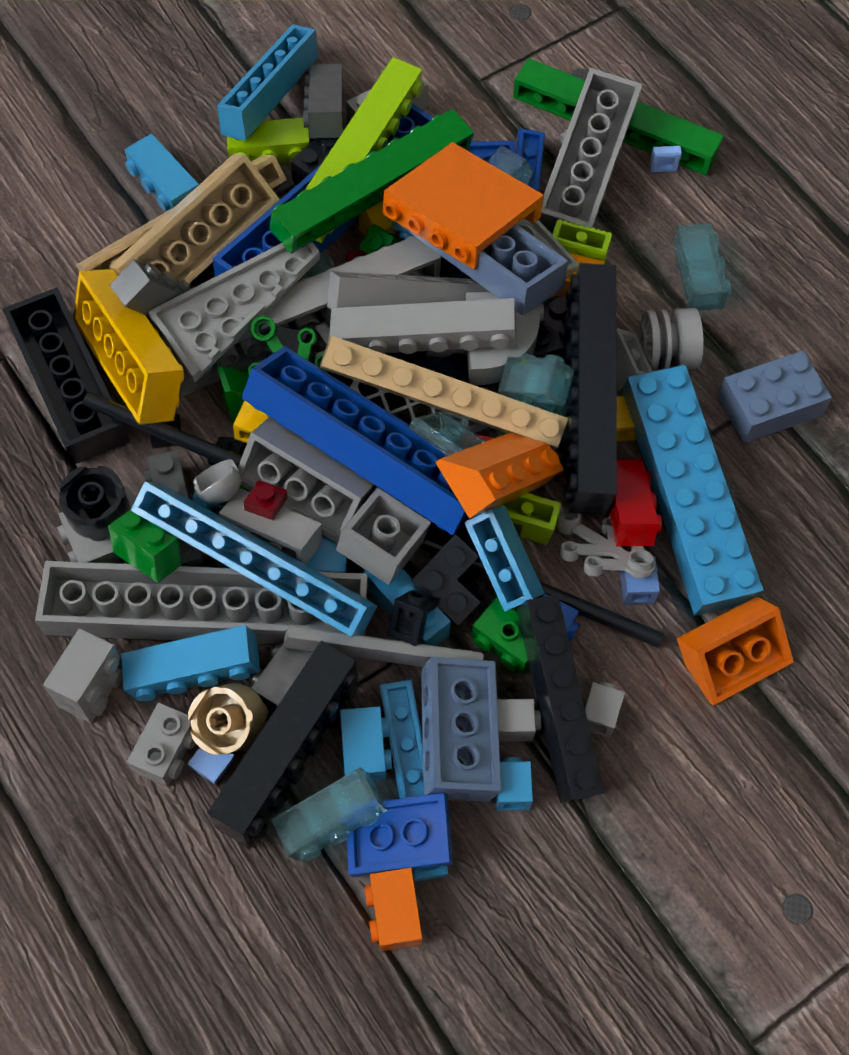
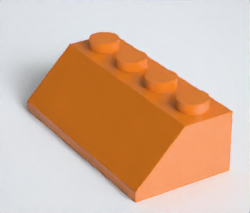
(498, 471)

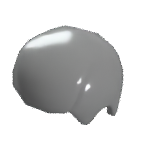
(218, 482)

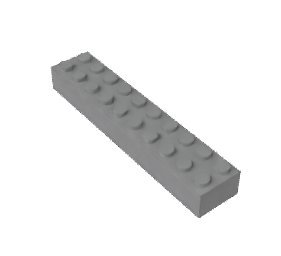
(307, 301)
(189, 602)

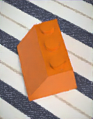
(736, 649)

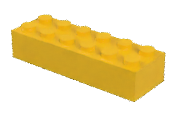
(127, 349)

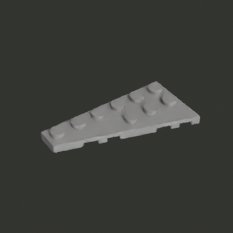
(221, 310)

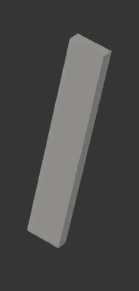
(371, 647)

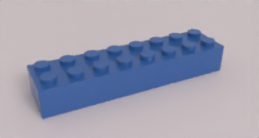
(354, 434)

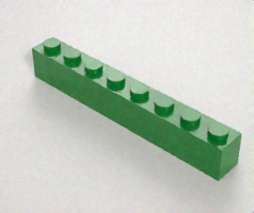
(649, 127)
(363, 183)

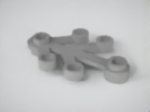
(636, 563)

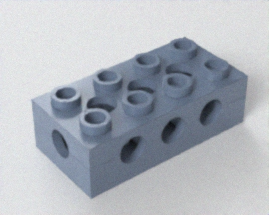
(477, 717)

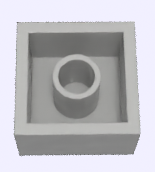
(383, 536)
(85, 676)

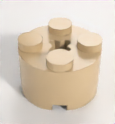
(227, 718)

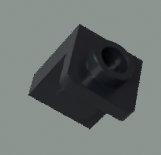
(410, 616)

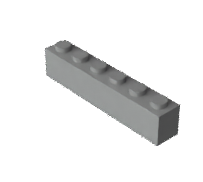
(374, 289)
(428, 326)

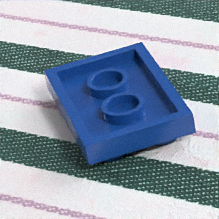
(406, 836)

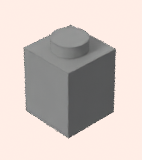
(603, 708)
(517, 719)

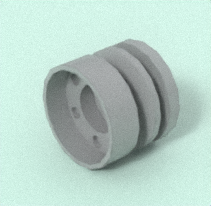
(672, 340)

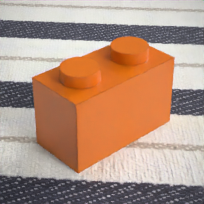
(395, 909)

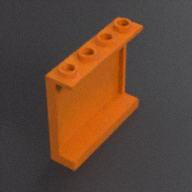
(460, 203)

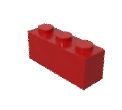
(634, 507)

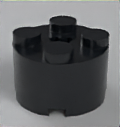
(93, 501)

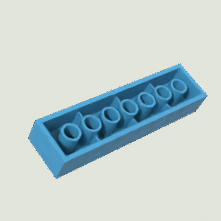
(691, 491)

